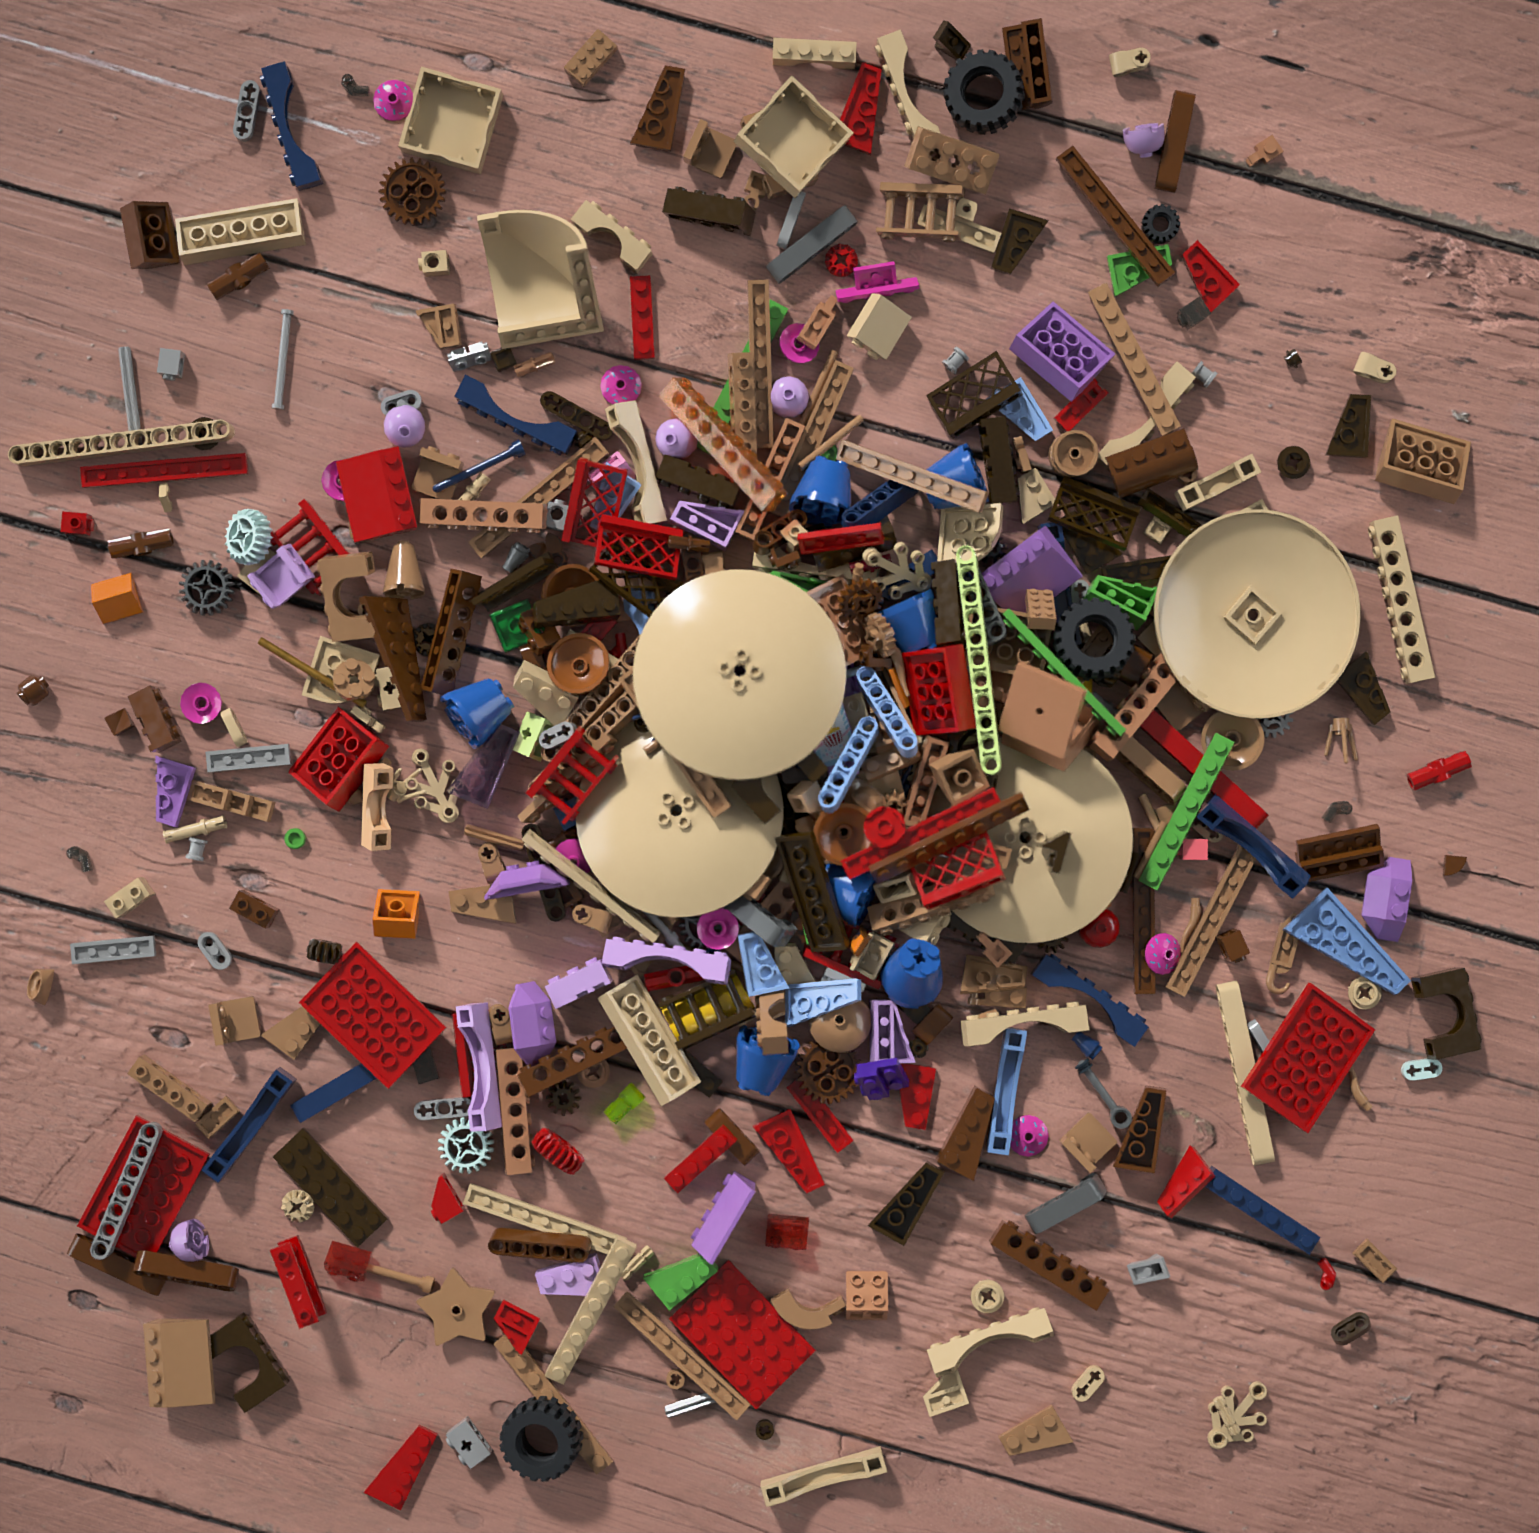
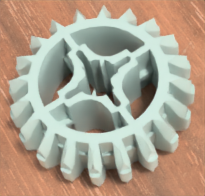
(248, 537)
(457, 1161)

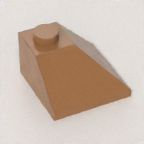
(959, 776)

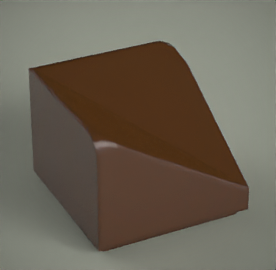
(119, 722)

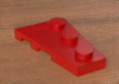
(1208, 275)
(917, 1097)
(1187, 1180)

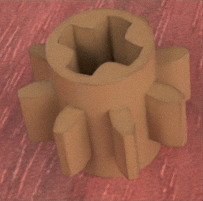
(898, 798)

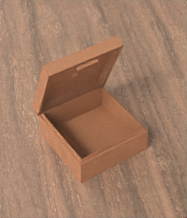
(1046, 717)

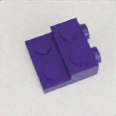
(880, 1077)

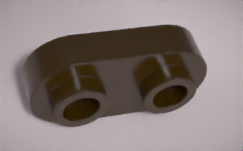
(1350, 1328)

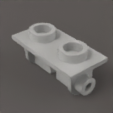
(461, 360)

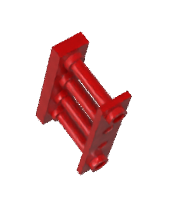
(319, 528)
(565, 756)
(834, 960)
(298, 1281)

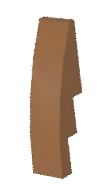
(231, 800)

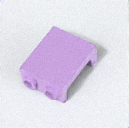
(281, 576)

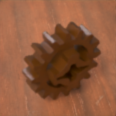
(860, 599)

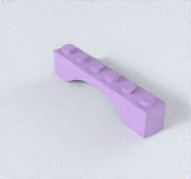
(624, 955)
(485, 1106)

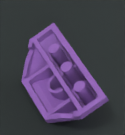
(525, 880)
(1388, 898)
(531, 1023)

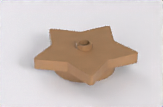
(457, 1293)

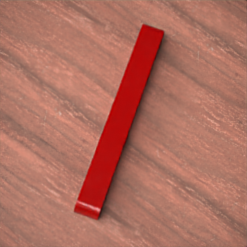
(1190, 758)

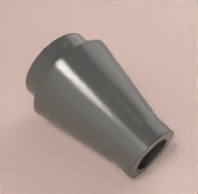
(516, 556)

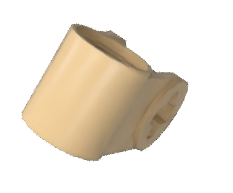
(1125, 61)
(1371, 367)

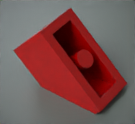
(445, 1201)

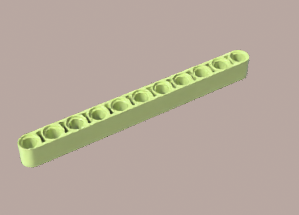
(979, 649)

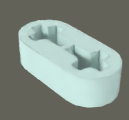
(1422, 1074)

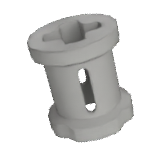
(955, 360)
(1204, 374)
(196, 849)

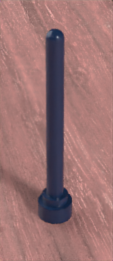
(514, 450)

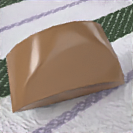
(40, 985)

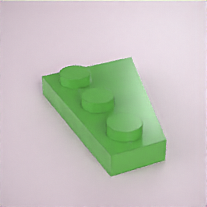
(1127, 272)

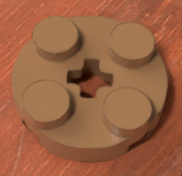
(352, 668)

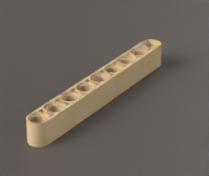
(1242, 1063)

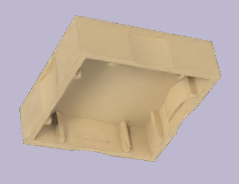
(451, 120)
(793, 137)

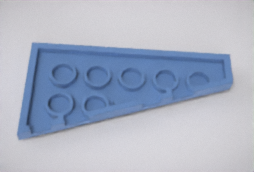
(1337, 934)

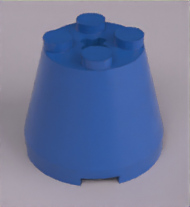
(960, 467)
(823, 492)
(913, 622)
(477, 710)
(851, 895)
(913, 974)
(757, 1070)

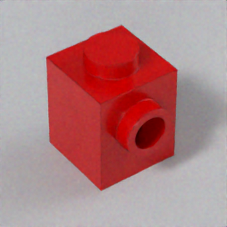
(77, 523)

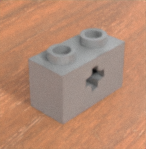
(467, 1431)

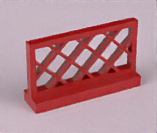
(578, 496)
(636, 530)
(967, 884)
(464, 1060)

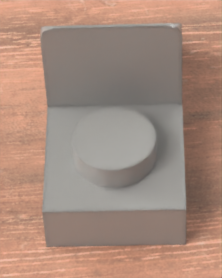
(1148, 1270)

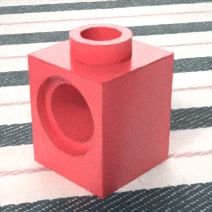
(1194, 849)

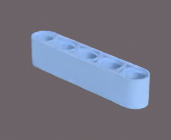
(890, 720)
(848, 774)

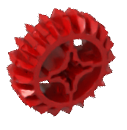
(558, 1151)

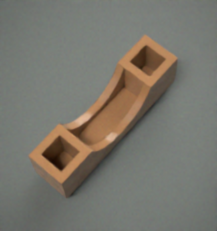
(771, 1033)

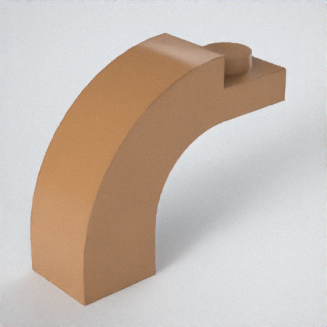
(806, 1317)

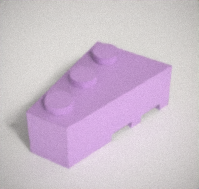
(707, 522)
(578, 982)
(887, 1033)
(568, 1277)

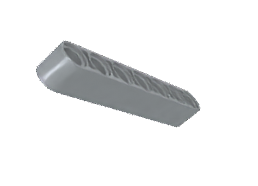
(119, 1197)

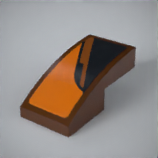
(860, 941)

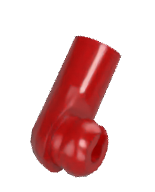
(620, 647)
(1328, 1276)

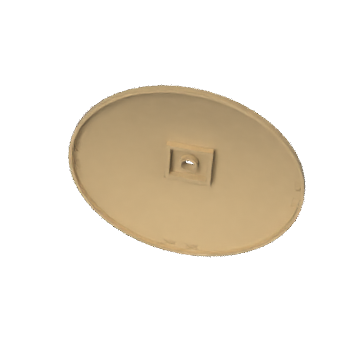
(1302, 604)
(728, 721)
(665, 860)
(1032, 900)

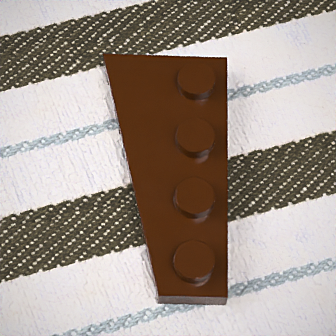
(660, 117)

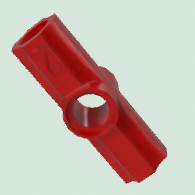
(1439, 770)
(662, 979)

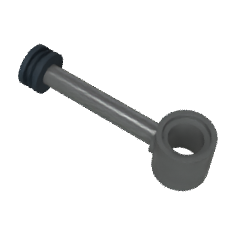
(1085, 1067)

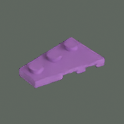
(172, 789)

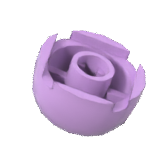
(1144, 139)
(789, 397)
(404, 426)
(675, 439)
(188, 1241)

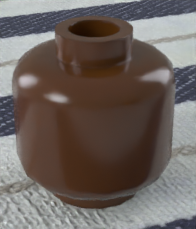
(33, 690)

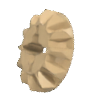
(1364, 1003)
(306, 1208)
(989, 1305)

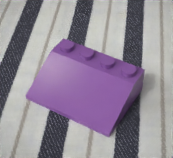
(1061, 351)
(1033, 564)
(723, 1215)

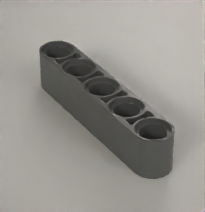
(811, 244)

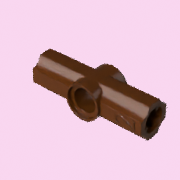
(238, 276)
(140, 543)

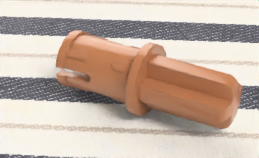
(534, 364)

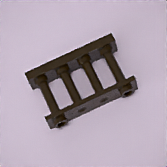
(705, 1031)

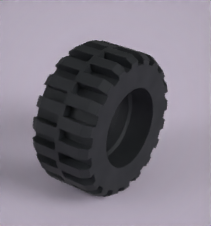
(968, 70)
(1100, 613)
(526, 1458)

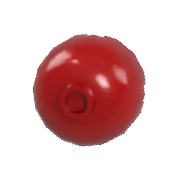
(1101, 931)

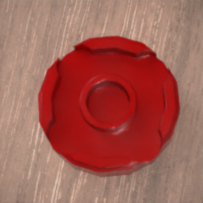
(884, 827)

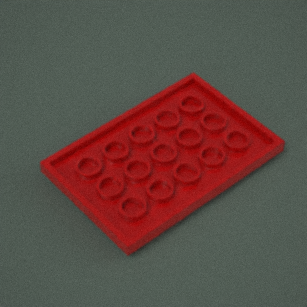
(372, 1015)
(1308, 1057)
(160, 1196)
(742, 1334)

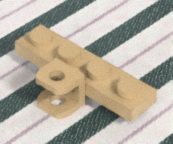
(970, 232)

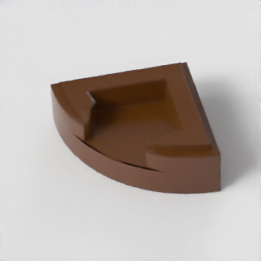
(1453, 864)

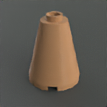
(403, 573)

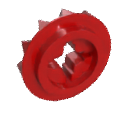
(839, 269)

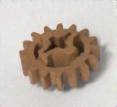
(879, 635)

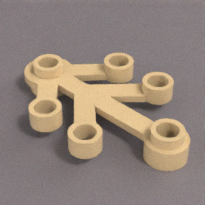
(900, 572)
(435, 789)
(1238, 1413)

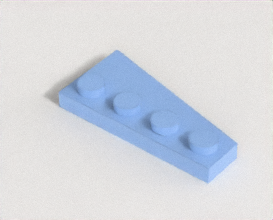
(817, 998)

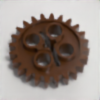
(398, 179)
(838, 1086)

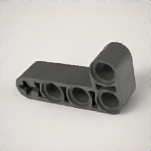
(995, 620)
(771, 929)
(1067, 1204)

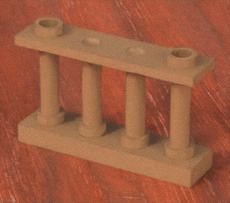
(911, 192)

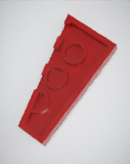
(861, 108)
(788, 1144)
(399, 1474)

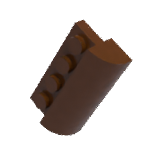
(1027, 50)
(1152, 463)
(1340, 852)

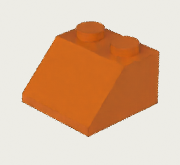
(396, 914)

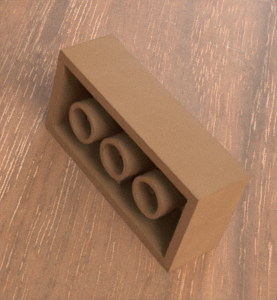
(964, 154)

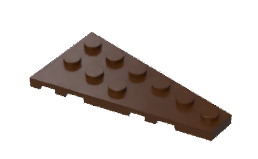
(398, 651)

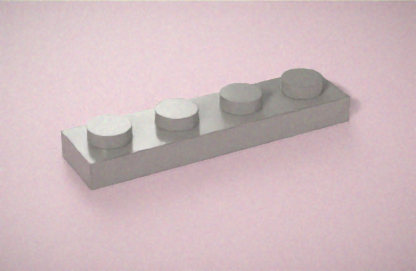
(248, 758)
(113, 949)

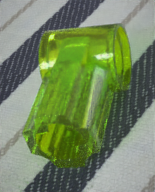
(628, 1099)

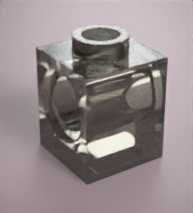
(1192, 313)

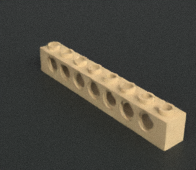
(1391, 527)

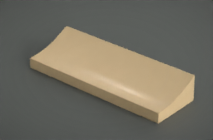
(240, 231)
(649, 1040)

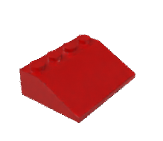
(376, 495)
(939, 690)
(336, 759)

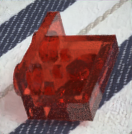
(787, 1232)
(347, 1261)

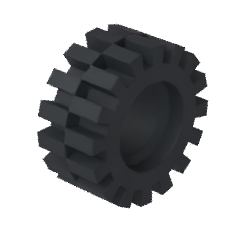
(1169, 215)

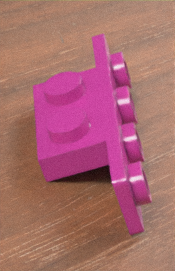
(878, 280)

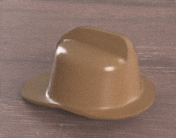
(864, 795)

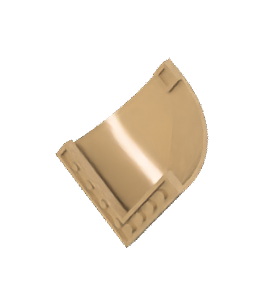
(539, 277)

